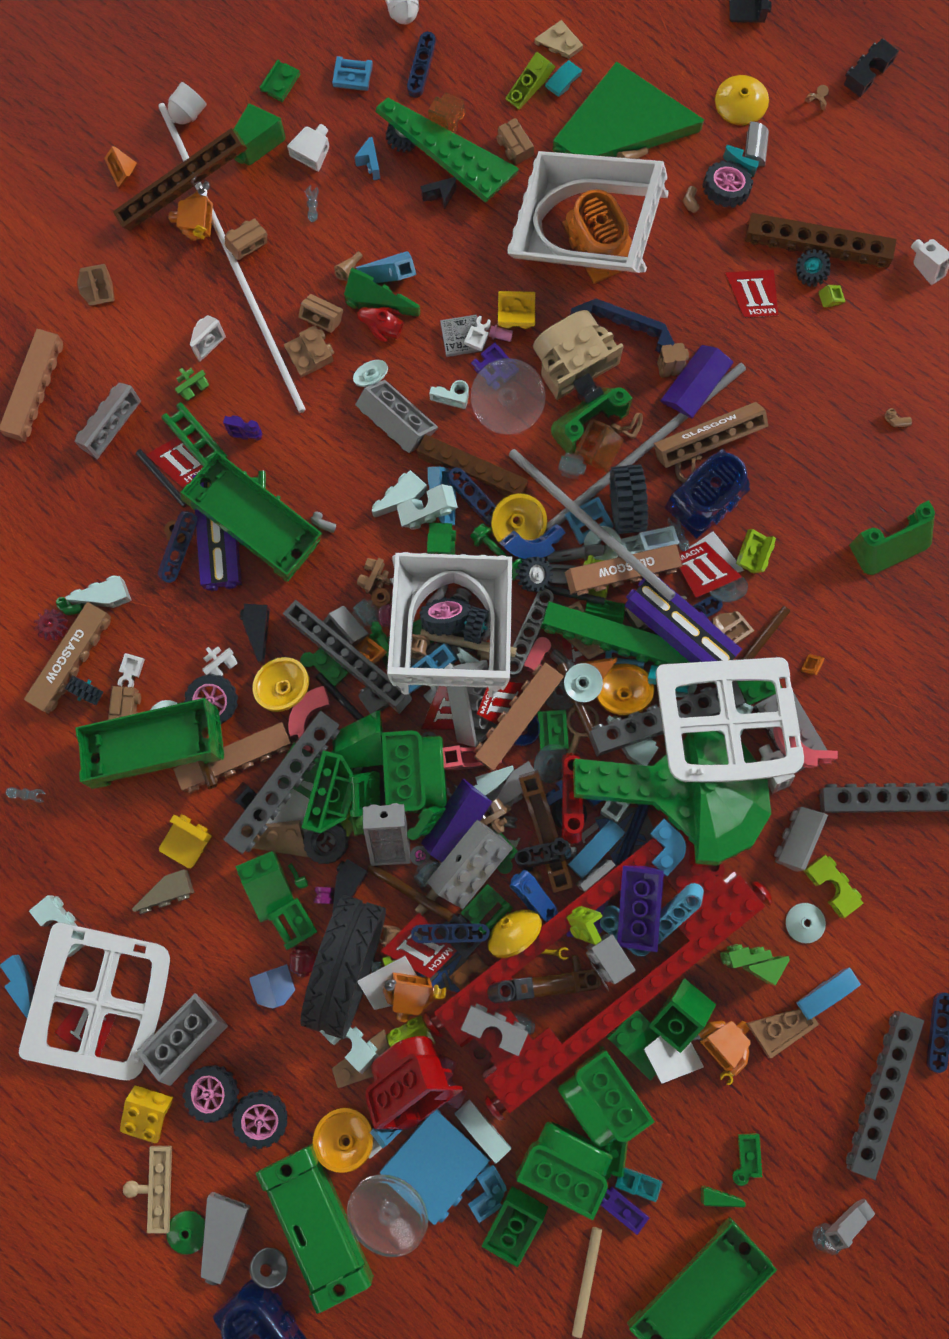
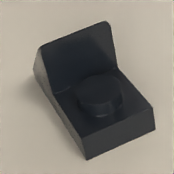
(444, 189)
(586, 388)

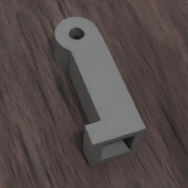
(849, 1224)

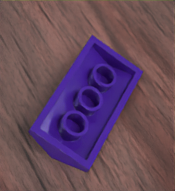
(697, 380)
(461, 813)
(640, 908)

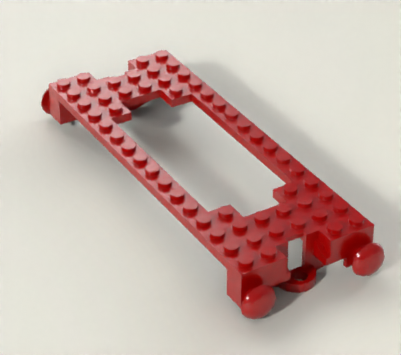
(516, 1078)

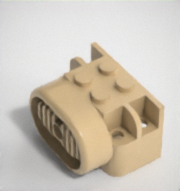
(574, 349)

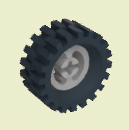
(628, 499)

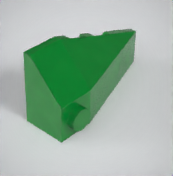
(364, 292)

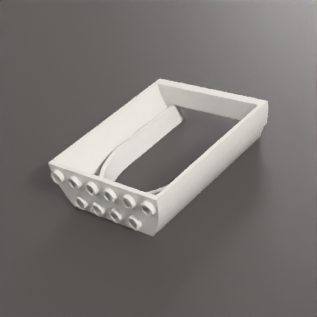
(565, 175)
(422, 574)

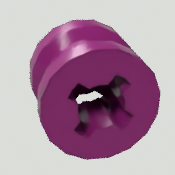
(324, 895)

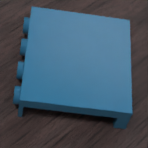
(437, 1164)

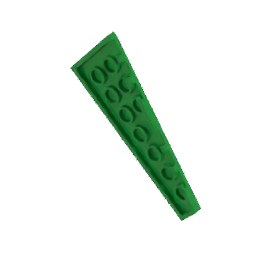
(464, 160)

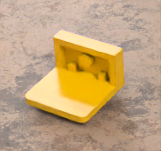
(516, 309)
(185, 841)
(144, 1114)

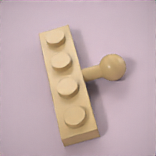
(158, 1189)

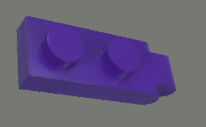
(624, 1210)

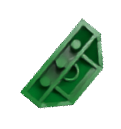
(330, 794)

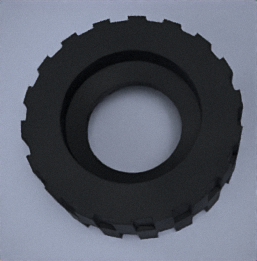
(326, 857)

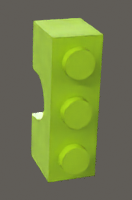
(845, 898)

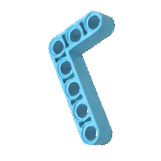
(670, 917)

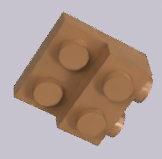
(309, 351)

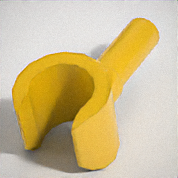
(556, 952)

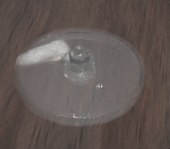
(507, 396)
(387, 1215)

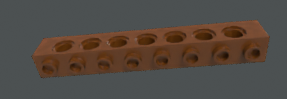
(180, 179)
(828, 235)

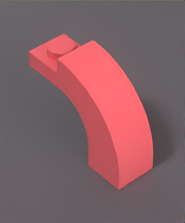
(312, 702)
(811, 756)
(460, 758)

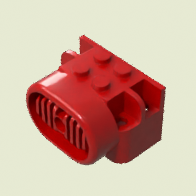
(408, 1083)

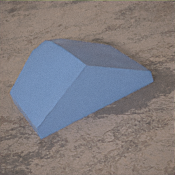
(273, 987)

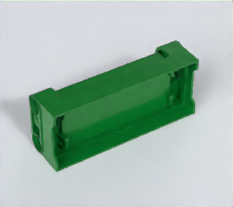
(252, 515)
(149, 742)
(316, 1228)
(706, 1289)

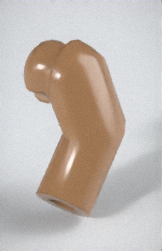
(689, 200)
(895, 421)

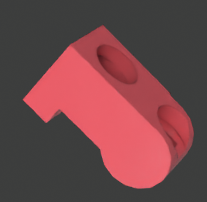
(539, 650)

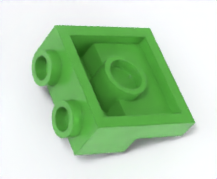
(740, 956)

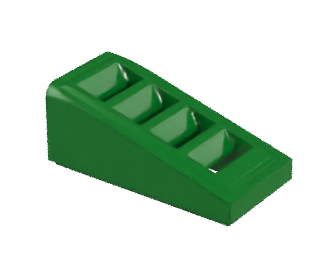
(714, 1197)

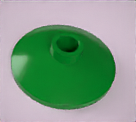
(190, 1222)

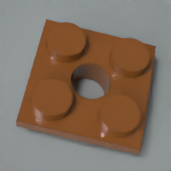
(461, 975)

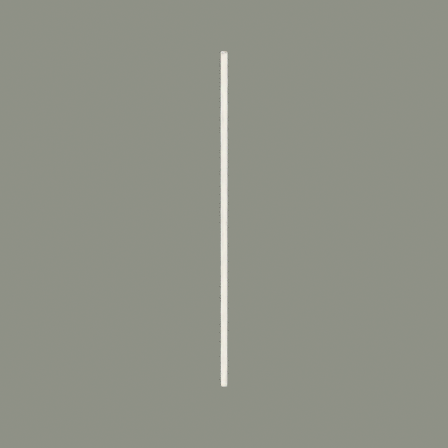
(239, 274)

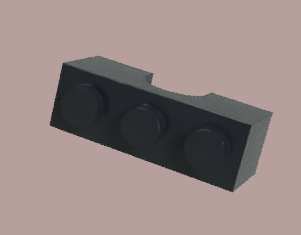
(880, 57)

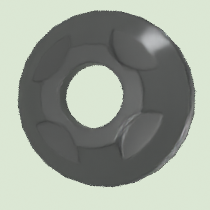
(277, 1263)

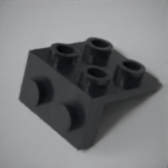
(749, 10)

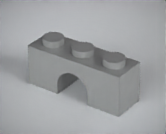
(512, 1034)

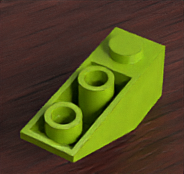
(530, 80)

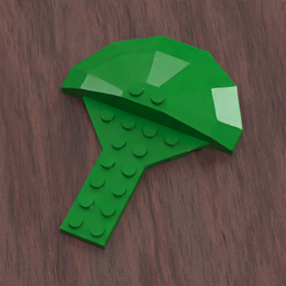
(714, 815)

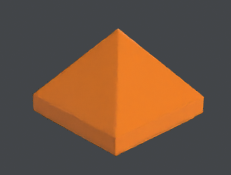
(812, 664)

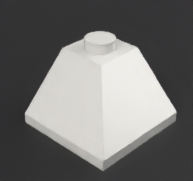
(206, 336)

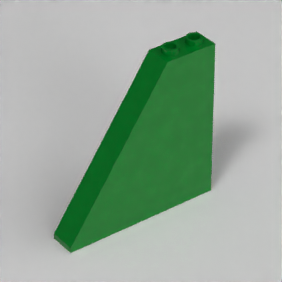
(625, 116)

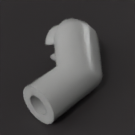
(322, 524)

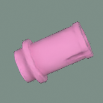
(500, 333)

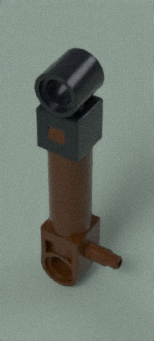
(546, 985)

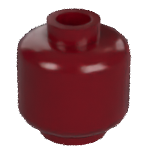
(302, 961)

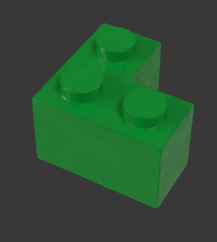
(441, 539)

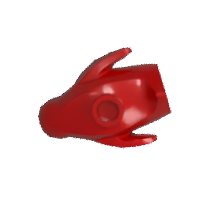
(382, 322)

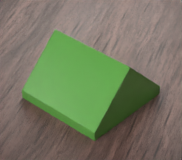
(768, 970)

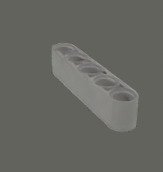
(534, 625)

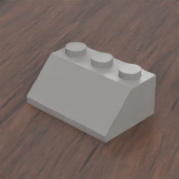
(800, 838)

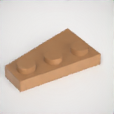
(781, 1030)
(347, 1074)

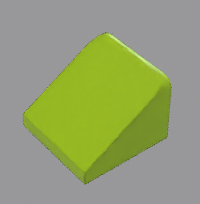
(831, 295)

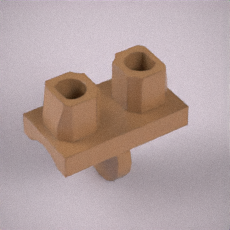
(376, 568)
(498, 810)

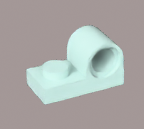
(450, 397)

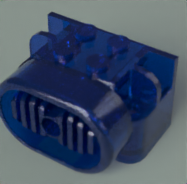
(700, 503)
(256, 1312)

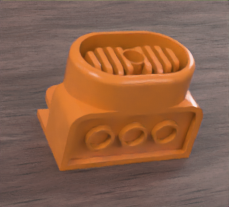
(598, 228)

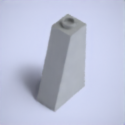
(222, 1230)

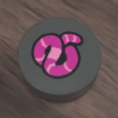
(419, 855)

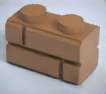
(515, 141)
(245, 238)
(320, 313)
(672, 359)
(123, 701)

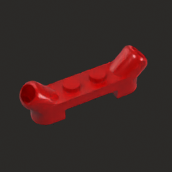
(571, 807)

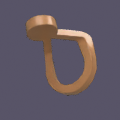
(822, 92)
(618, 429)
(678, 467)

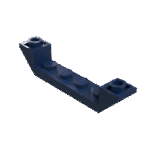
(633, 320)

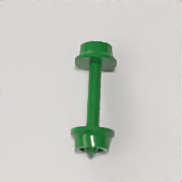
(481, 534)

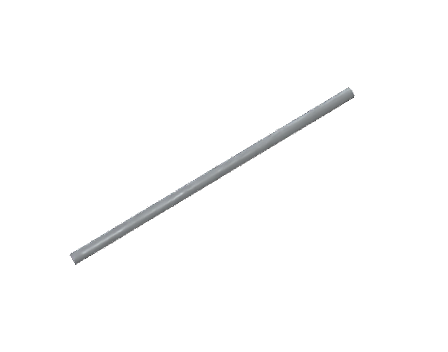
(645, 447)

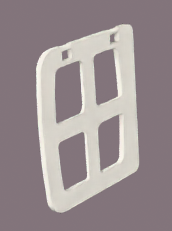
(729, 720)
(98, 1002)

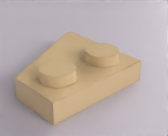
(560, 40)

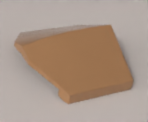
(95, 284)
(733, 626)

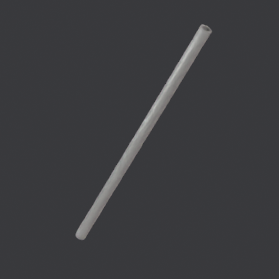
(592, 525)

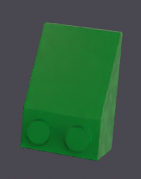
(265, 884)
(632, 1038)
(515, 1226)

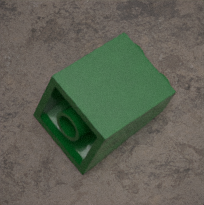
(259, 132)
(361, 742)
(682, 1015)

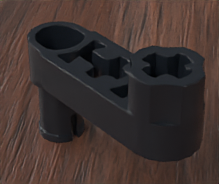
(525, 861)

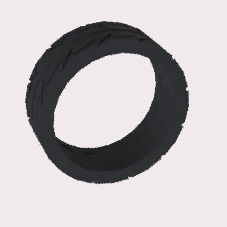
(341, 961)

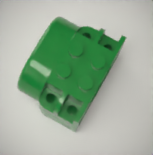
(413, 770)
(604, 1101)
(566, 1169)

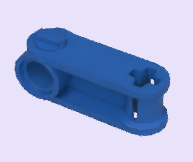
(533, 895)

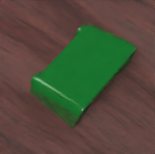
(569, 427)
(879, 553)

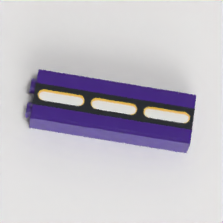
(216, 553)
(681, 625)

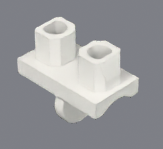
(226, 657)

